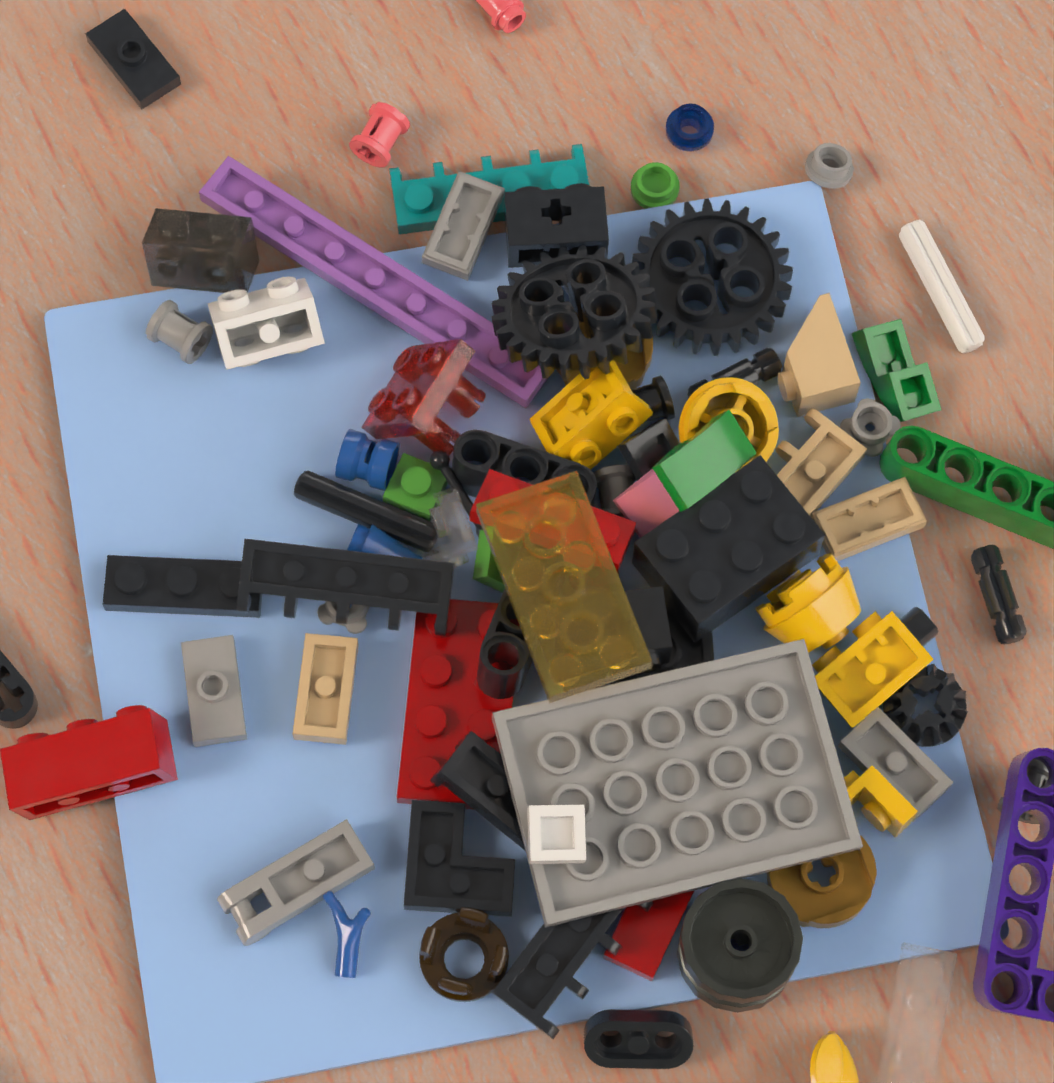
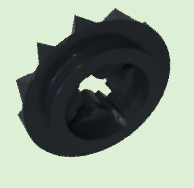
(929, 728)

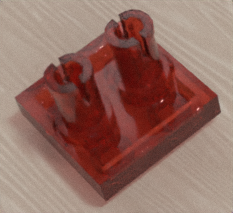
(417, 391)

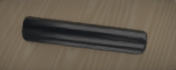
(365, 510)

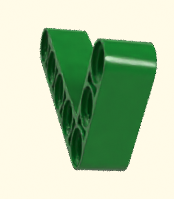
(980, 475)

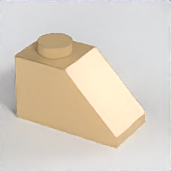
(819, 363)

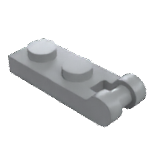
(297, 881)

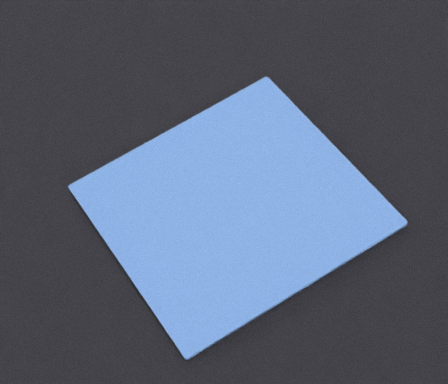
(210, 456)

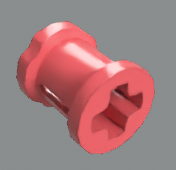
(379, 134)

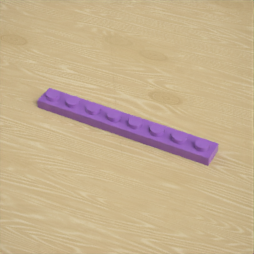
(366, 275)

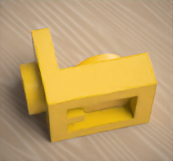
(880, 800)

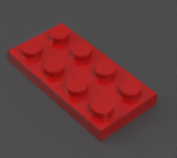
(445, 698)

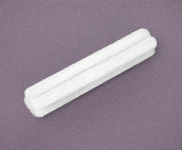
(941, 286)

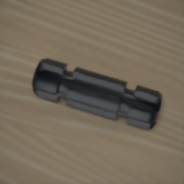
(763, 366)
(998, 594)

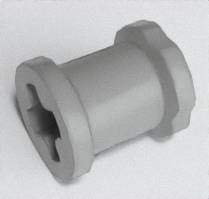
(179, 331)

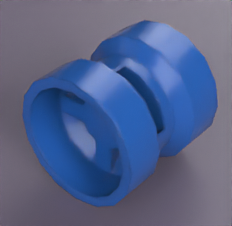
(367, 459)

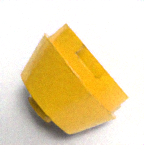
(747, 404)
(812, 606)

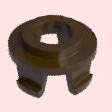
(464, 925)

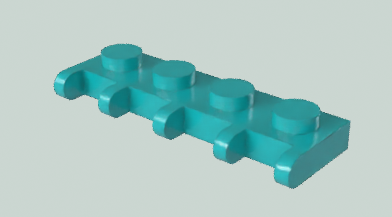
(422, 200)

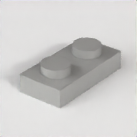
(907, 768)

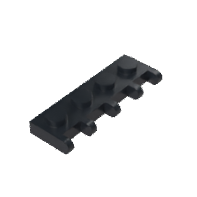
(346, 579)
(550, 964)

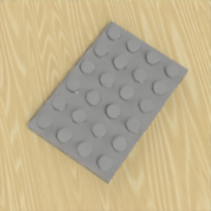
(681, 779)

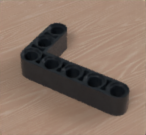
(504, 639)

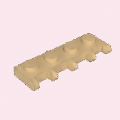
(820, 463)

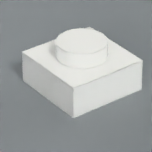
(556, 834)

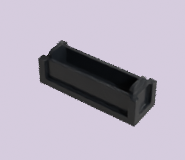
(480, 780)

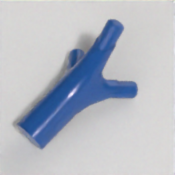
(348, 935)

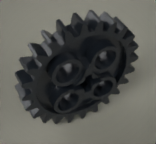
(753, 266)
(545, 330)

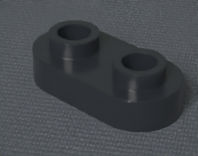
(637, 1039)

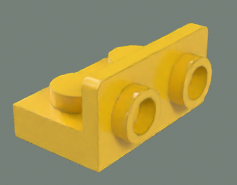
(590, 417)
(870, 668)

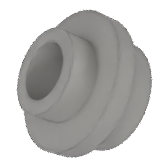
(829, 166)

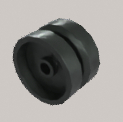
(751, 916)

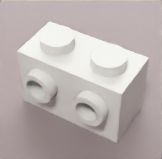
(265, 322)

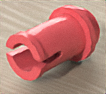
(505, 14)

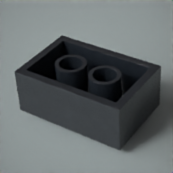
(728, 548)

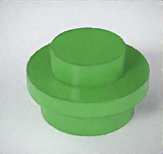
(655, 185)

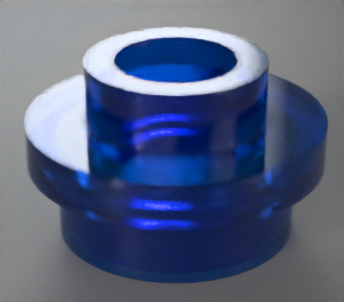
(693, 116)

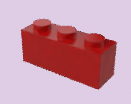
(88, 762)

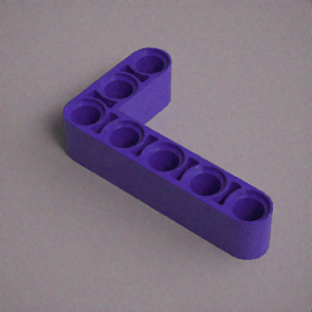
(1027, 909)

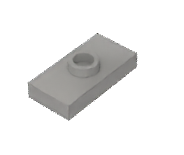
(463, 225)
(213, 691)

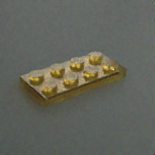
(563, 586)

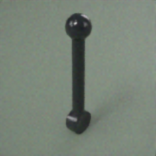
(440, 461)

